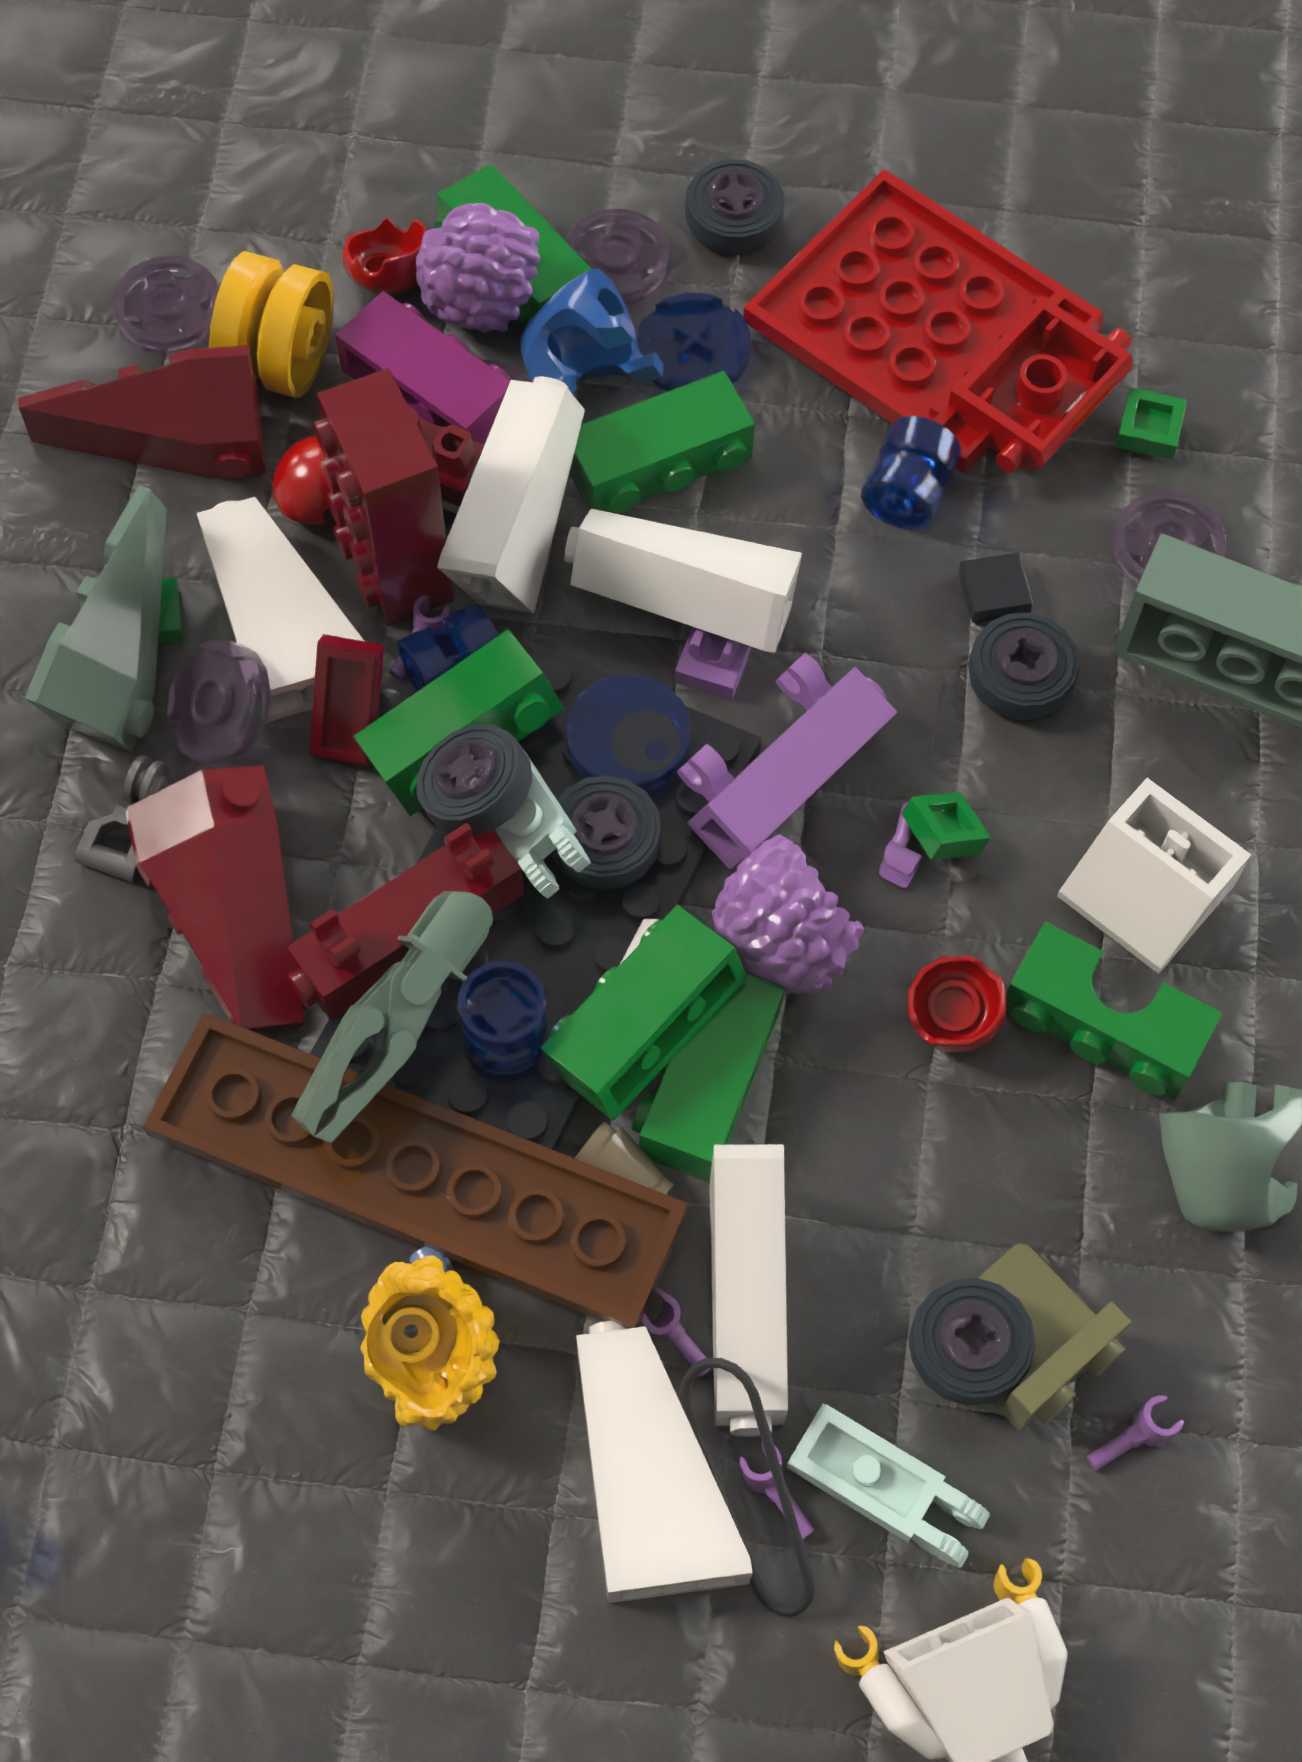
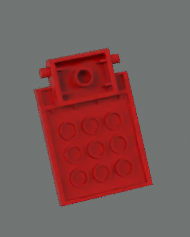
(942, 327)

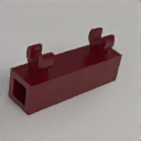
(358, 945)

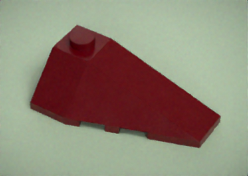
(183, 417)
(221, 874)

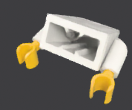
(972, 1684)

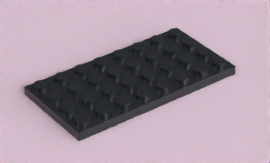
(561, 937)

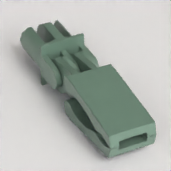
(397, 1007)

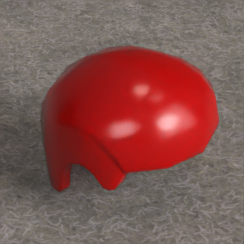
(384, 257)
(300, 484)
(957, 1004)

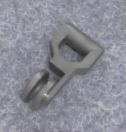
(141, 781)

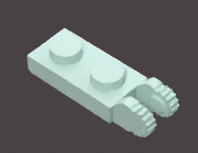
(538, 831)
(882, 1483)

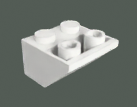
(1153, 875)

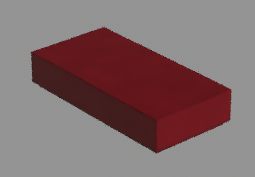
(344, 697)

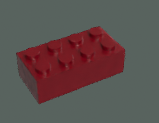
(383, 495)

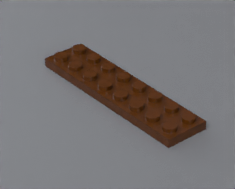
(424, 1175)

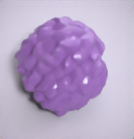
(477, 267)
(785, 920)

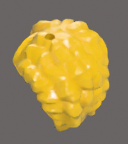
(449, 1356)

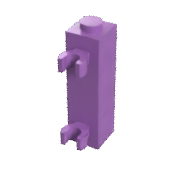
(790, 769)

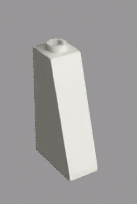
(515, 497)
(687, 575)
(271, 600)
(749, 1282)
(652, 1487)

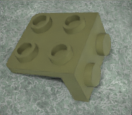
(1065, 1335)

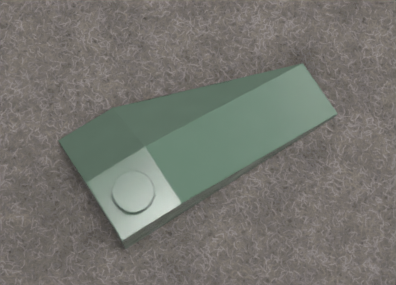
(104, 665)

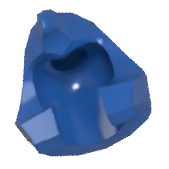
(585, 335)

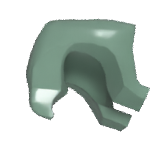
(1226, 1158)

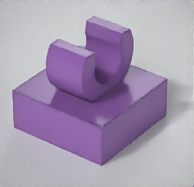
(711, 663)

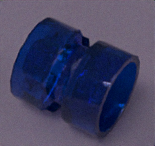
(911, 472)
(433, 652)
(503, 1017)

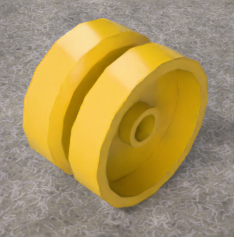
(278, 316)

